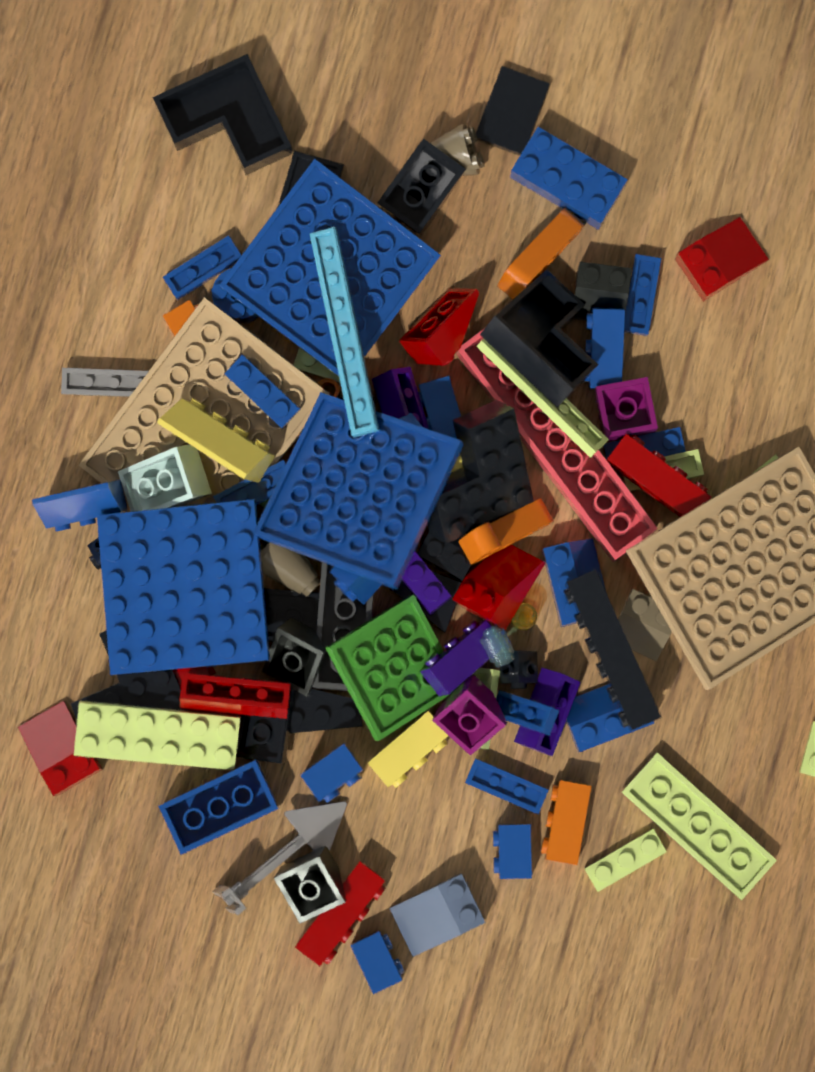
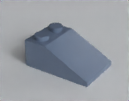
(437, 915)

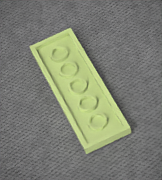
(156, 735)
(699, 826)

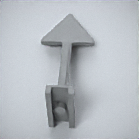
(314, 826)

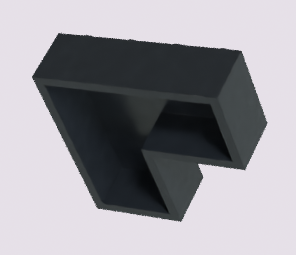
(230, 101)
(533, 340)
(492, 474)
(140, 689)

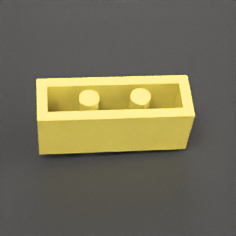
(408, 751)

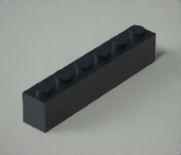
(612, 650)

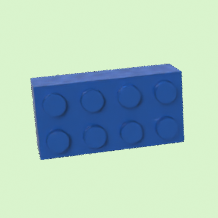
(568, 178)
(218, 807)

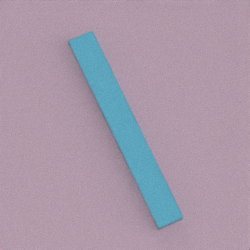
(344, 332)

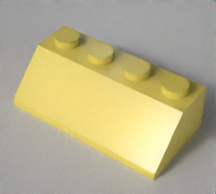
(218, 440)

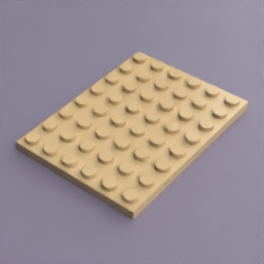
(195, 369)
(737, 569)

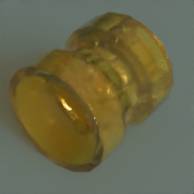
(525, 617)

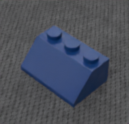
(80, 505)
(566, 563)
(595, 719)

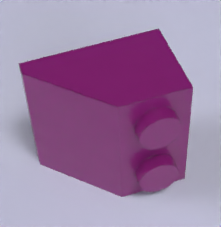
(626, 409)
(470, 715)

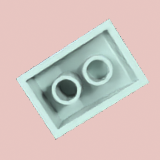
(165, 480)

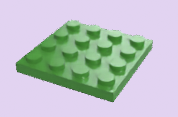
(383, 666)

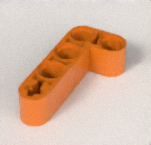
(540, 253)
(505, 531)

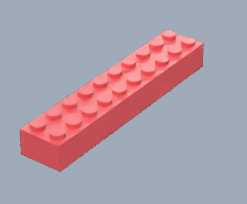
(584, 482)

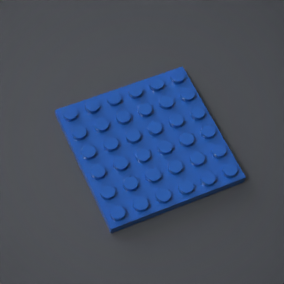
(280, 274)
(360, 496)
(183, 587)

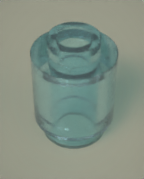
(497, 646)

